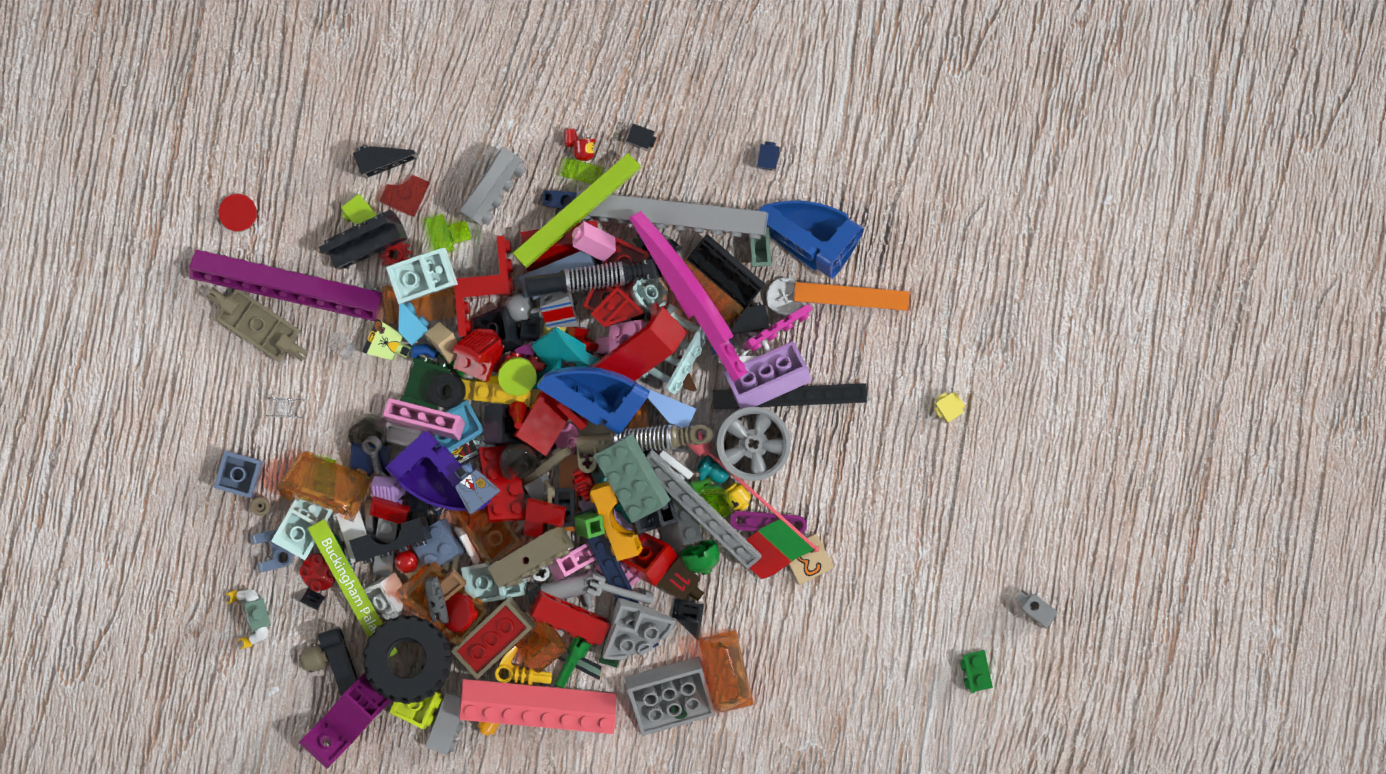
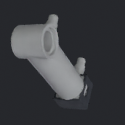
(566, 588)

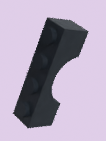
(369, 546)

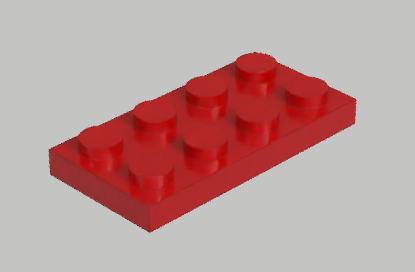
(509, 502)

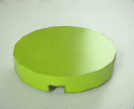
(517, 376)

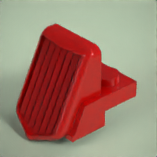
(478, 353)

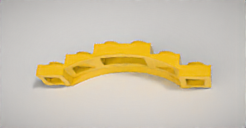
(492, 392)

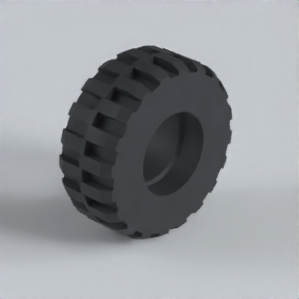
(382, 643)

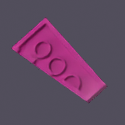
(771, 333)

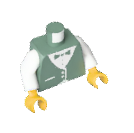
(255, 615)

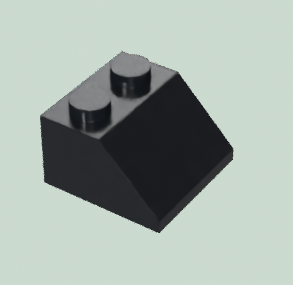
(499, 426)

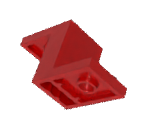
(484, 286)

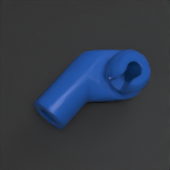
(417, 350)

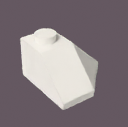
(383, 597)

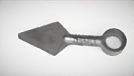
(374, 455)

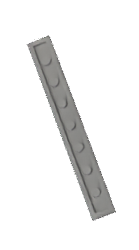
(703, 512)

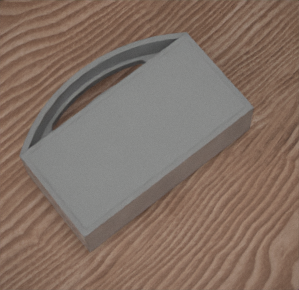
(492, 187)

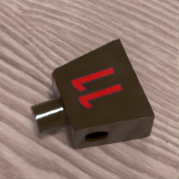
(681, 581)

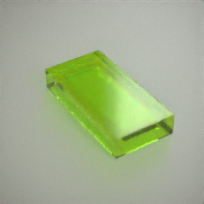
(581, 171)
(439, 233)

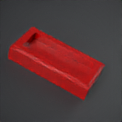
(389, 510)

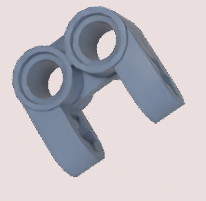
(276, 550)

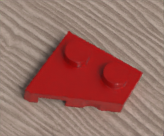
(616, 308)

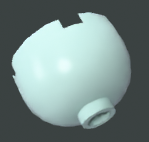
(648, 292)

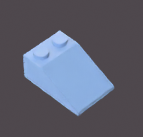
(673, 411)

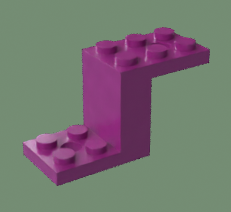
(344, 722)

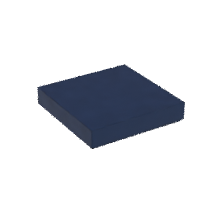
(363, 461)

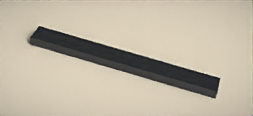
(802, 396)

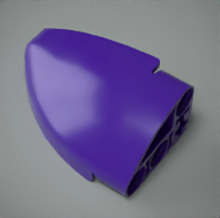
(429, 473)

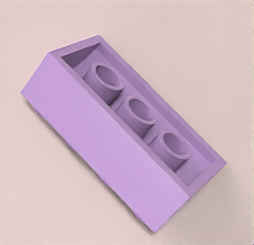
(770, 376)

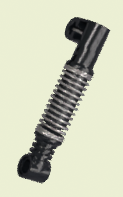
(569, 281)

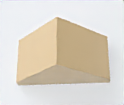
(443, 341)

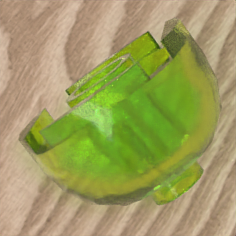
(713, 496)

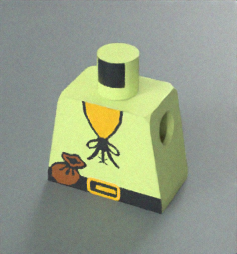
(385, 342)

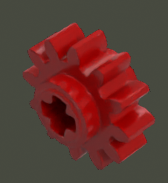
(402, 256)
(582, 483)

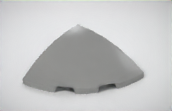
(635, 630)

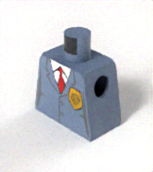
(474, 489)

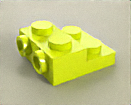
(419, 713)

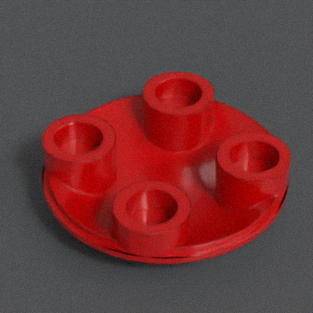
(316, 573)

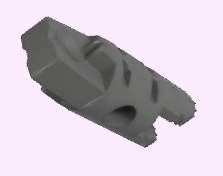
(436, 600)

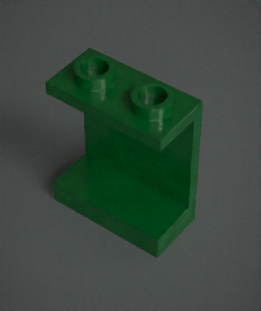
(419, 380)

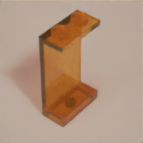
(433, 307)

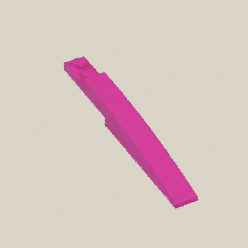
(690, 294)

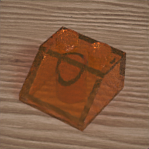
(541, 646)

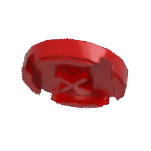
(237, 212)

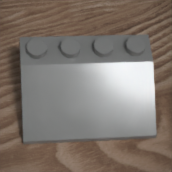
(670, 685)

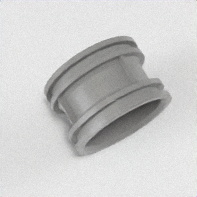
(733, 455)

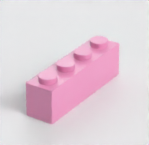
(424, 419)

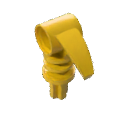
(520, 674)

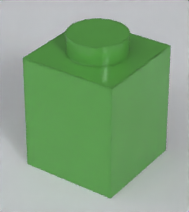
(589, 525)

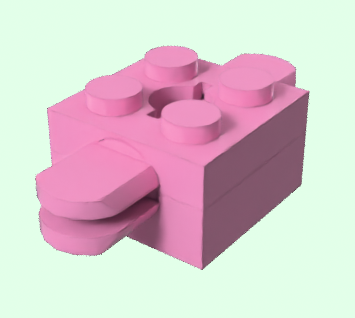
(618, 334)

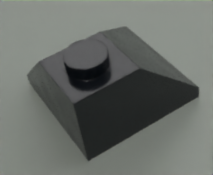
(503, 325)

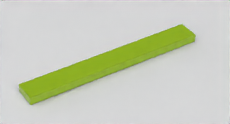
(577, 210)

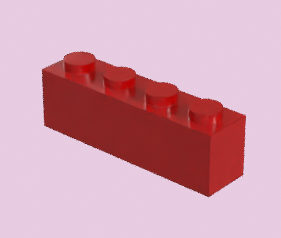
(570, 617)

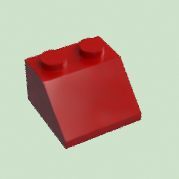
(653, 559)

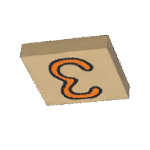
(812, 563)

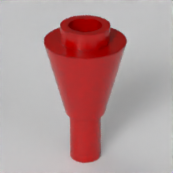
(517, 411)

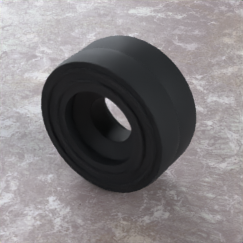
(457, 390)

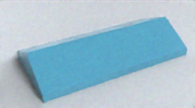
(471, 429)

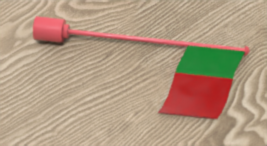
(777, 541)

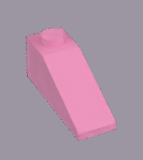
(577, 559)

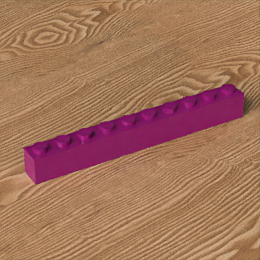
(285, 285)

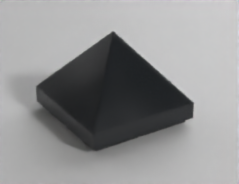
(312, 599)

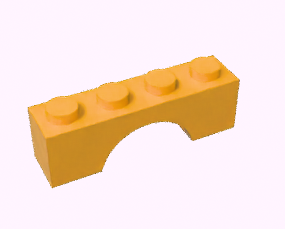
(623, 541)

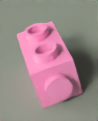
(593, 241)

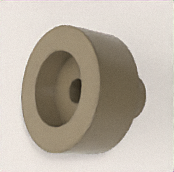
(260, 505)

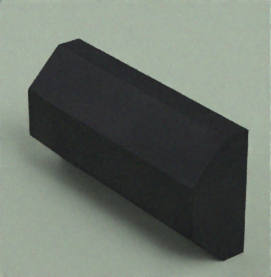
(725, 271)

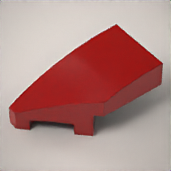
(581, 334)

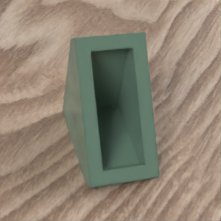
(761, 251)

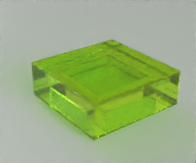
(459, 232)

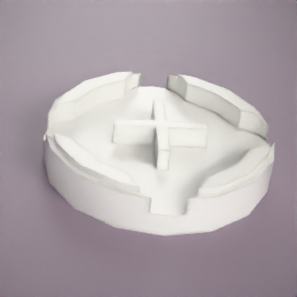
(781, 296)

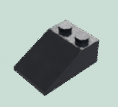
(376, 160)

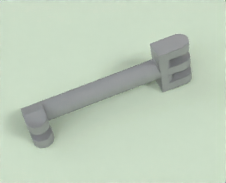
(645, 598)

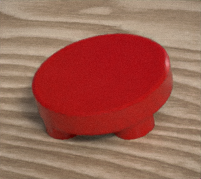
(460, 612)

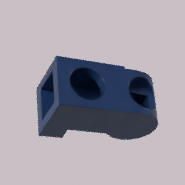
(557, 199)

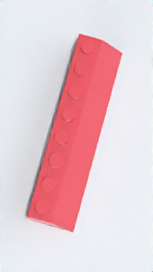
(537, 706)

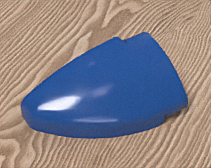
(813, 233)
(596, 394)

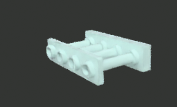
(692, 351)

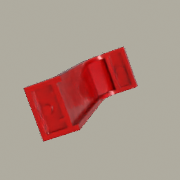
(639, 352)

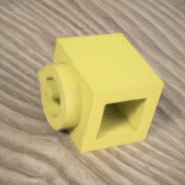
(949, 406)

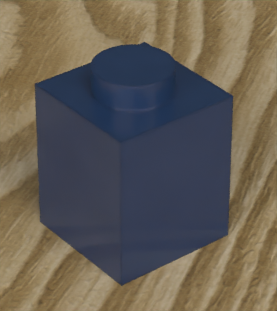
(768, 156)

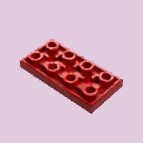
(542, 424)

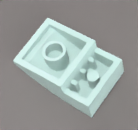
(422, 275)
(293, 530)
(482, 585)

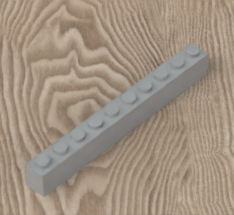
(683, 216)

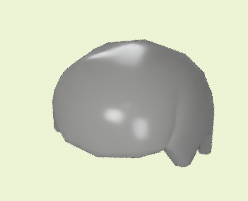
(519, 307)

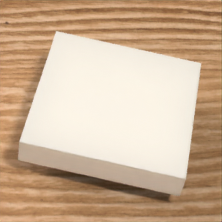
(682, 470)

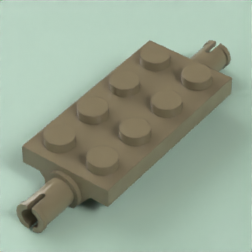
(257, 324)

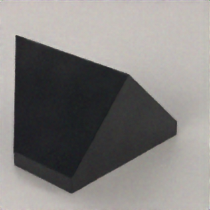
(689, 615)

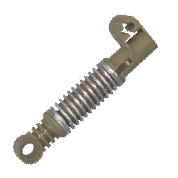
(647, 439)

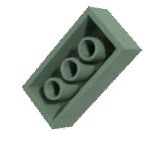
(631, 478)

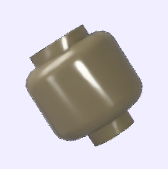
(313, 659)

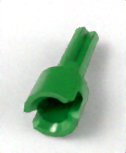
(577, 650)

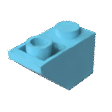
(410, 324)

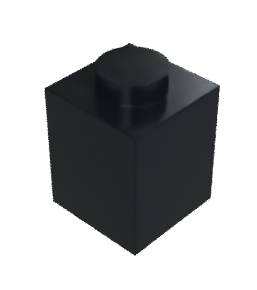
(641, 137)

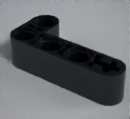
(339, 657)

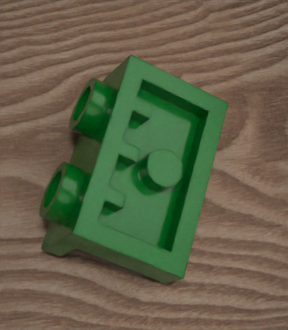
(976, 671)

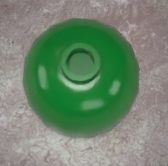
(702, 557)

